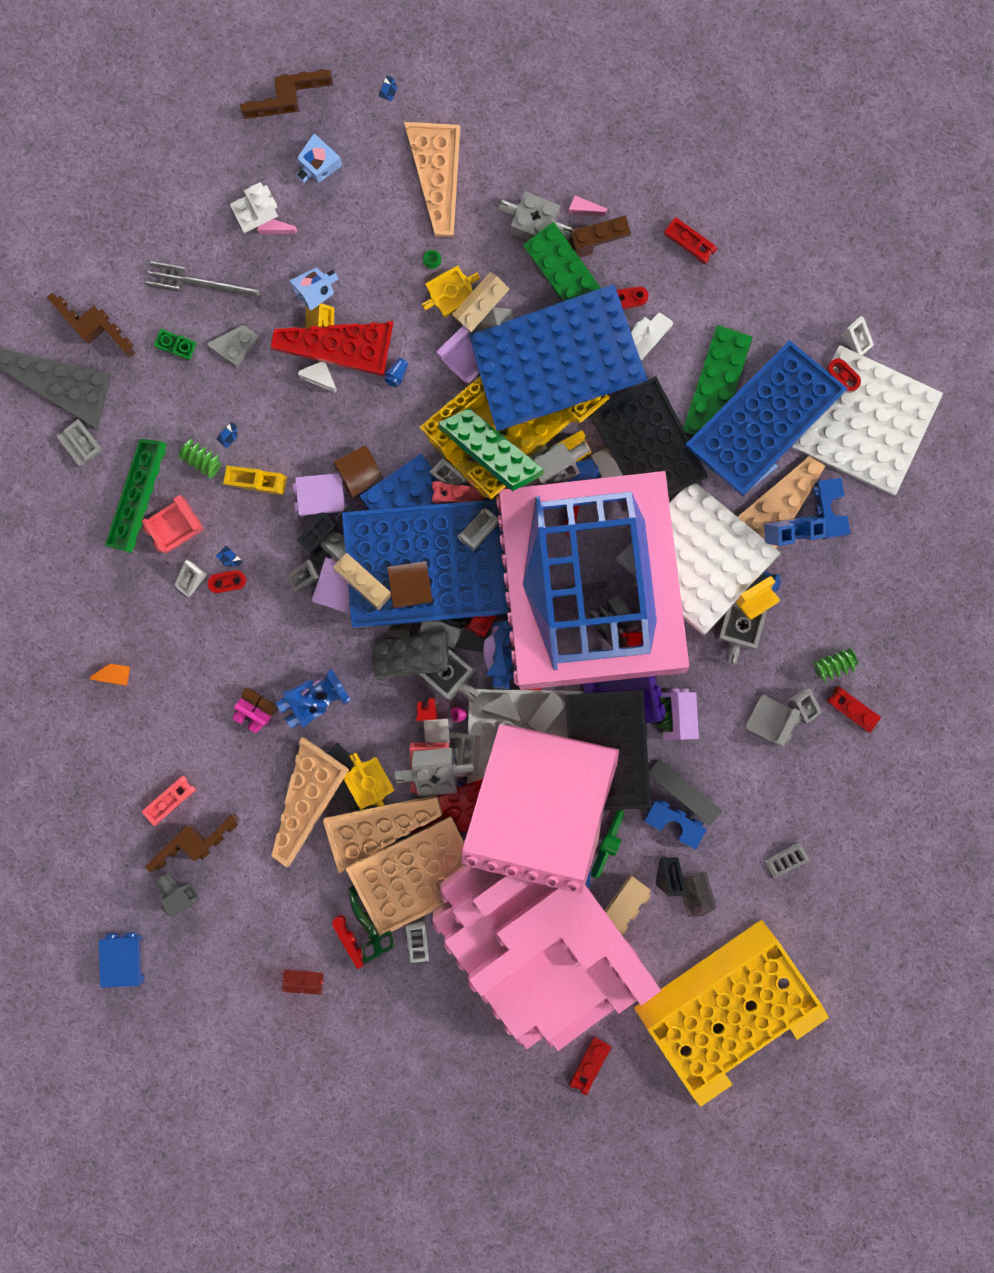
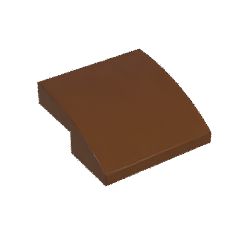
(358, 471)
(410, 584)

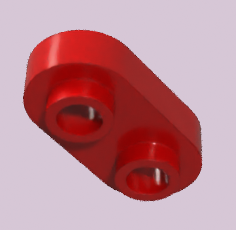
(630, 298)
(845, 374)
(227, 581)

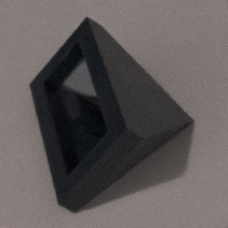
(670, 877)

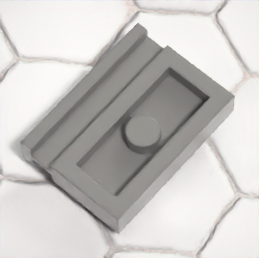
(79, 443)

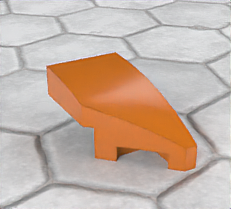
(112, 674)

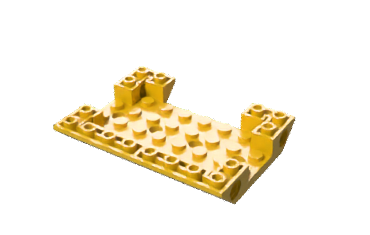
(525, 436)
(718, 993)

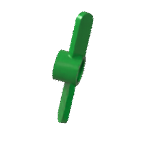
(609, 845)

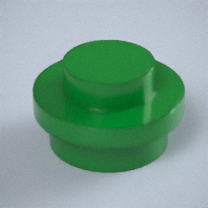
(432, 259)

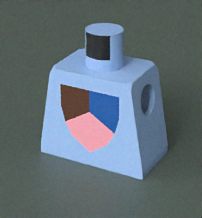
(317, 160)
(314, 287)

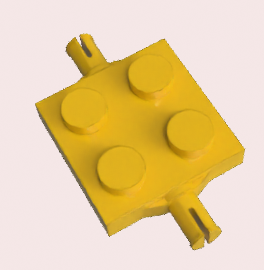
(449, 290)
(368, 782)

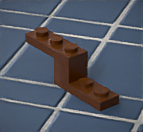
(286, 93)
(587, 237)
(91, 324)
(192, 843)

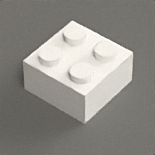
(437, 731)

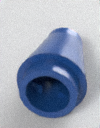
(396, 373)

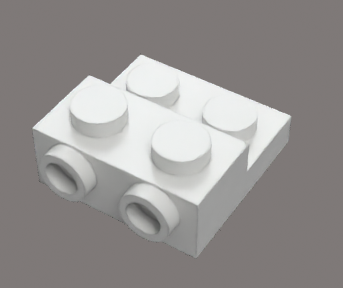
(255, 207)

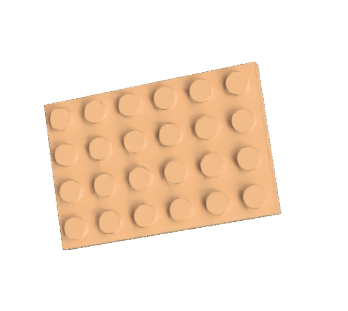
(407, 876)

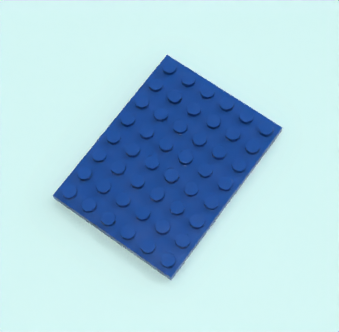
(557, 357)
(460, 580)

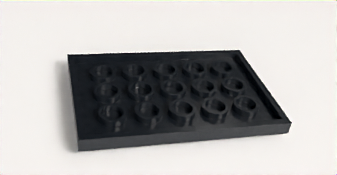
(648, 436)
(619, 723)

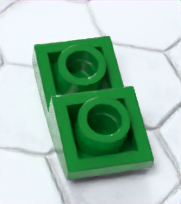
(175, 344)

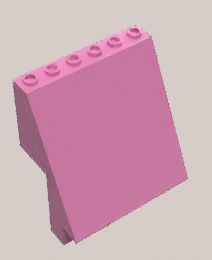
(540, 808)

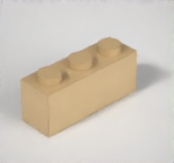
(480, 301)
(362, 581)
(626, 903)

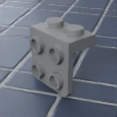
(773, 720)

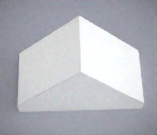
(858, 336)
(318, 375)
(189, 578)

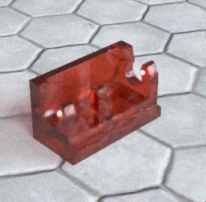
(303, 982)

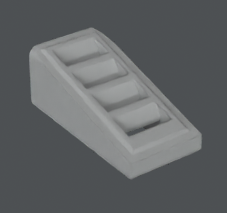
(783, 854)
(415, 925)

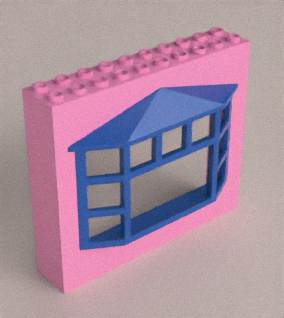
(531, 592)

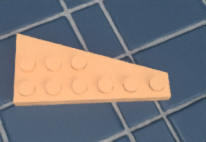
(436, 159)
(784, 498)
(308, 794)
(370, 830)

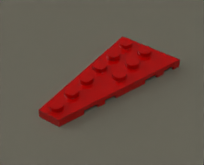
(345, 345)
(458, 805)

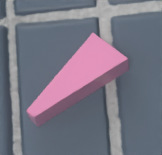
(582, 206)
(276, 227)

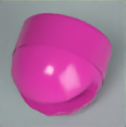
(458, 714)

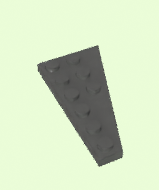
(69, 386)

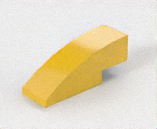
(255, 480)

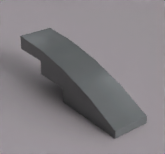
(684, 792)

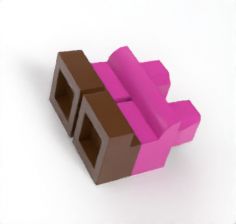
(256, 708)

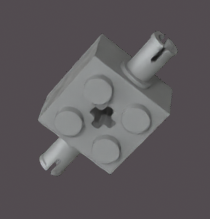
(529, 209)
(559, 464)
(736, 637)
(456, 681)
(434, 772)

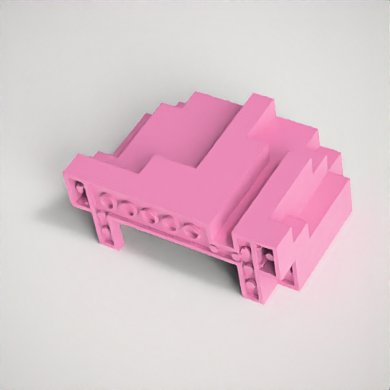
(539, 954)

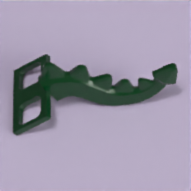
(371, 930)

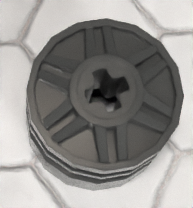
(616, 607)

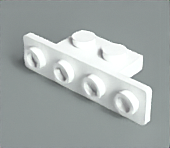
(648, 333)

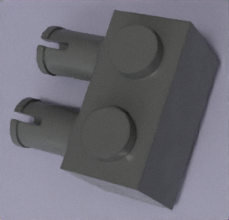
(175, 897)

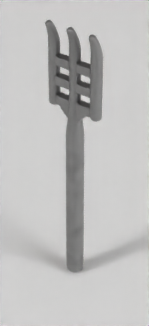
(181, 280)

